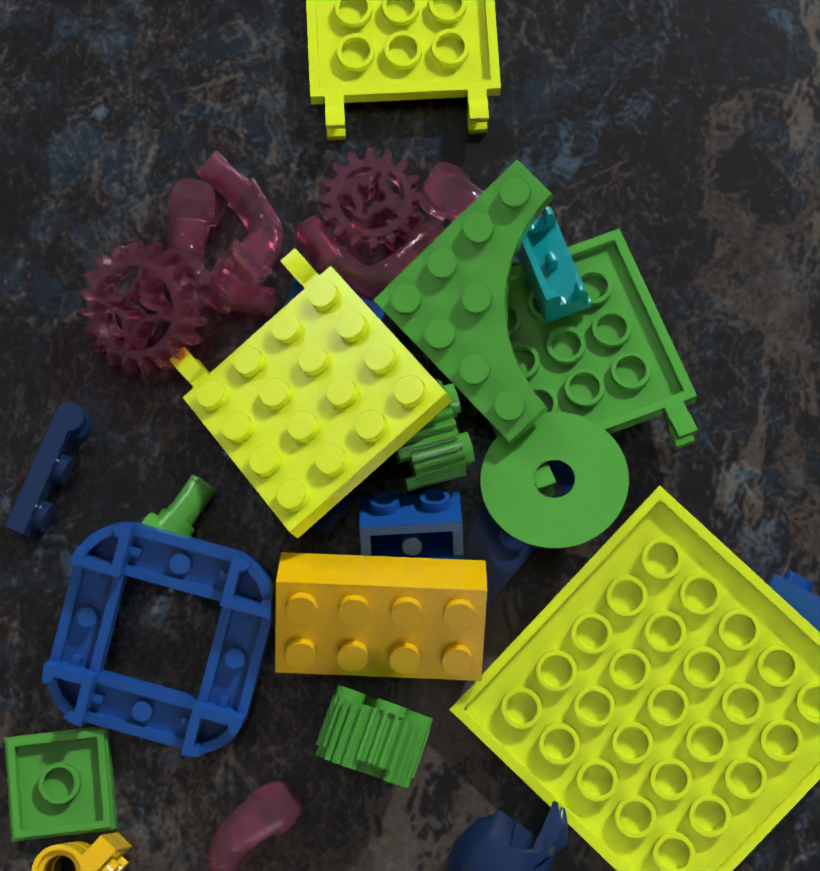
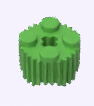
(438, 449)
(373, 736)

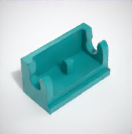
(552, 270)

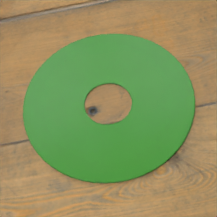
(561, 521)

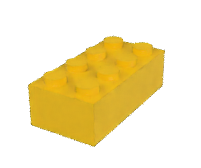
(380, 616)

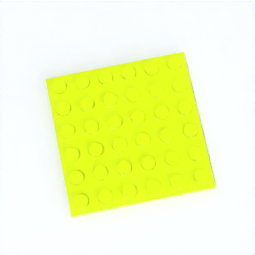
(660, 699)

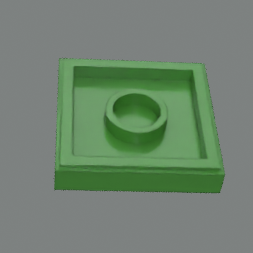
(60, 783)

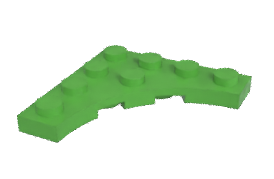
(458, 297)

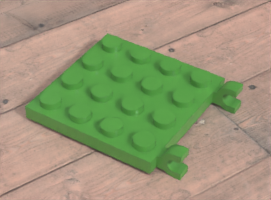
(604, 360)

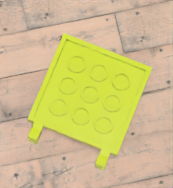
(402, 54)
(313, 398)

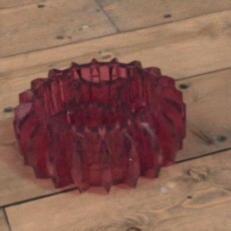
(131, 343)

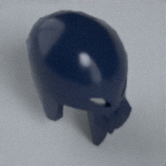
(503, 845)

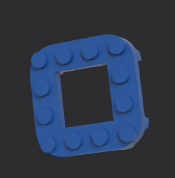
(143, 708)

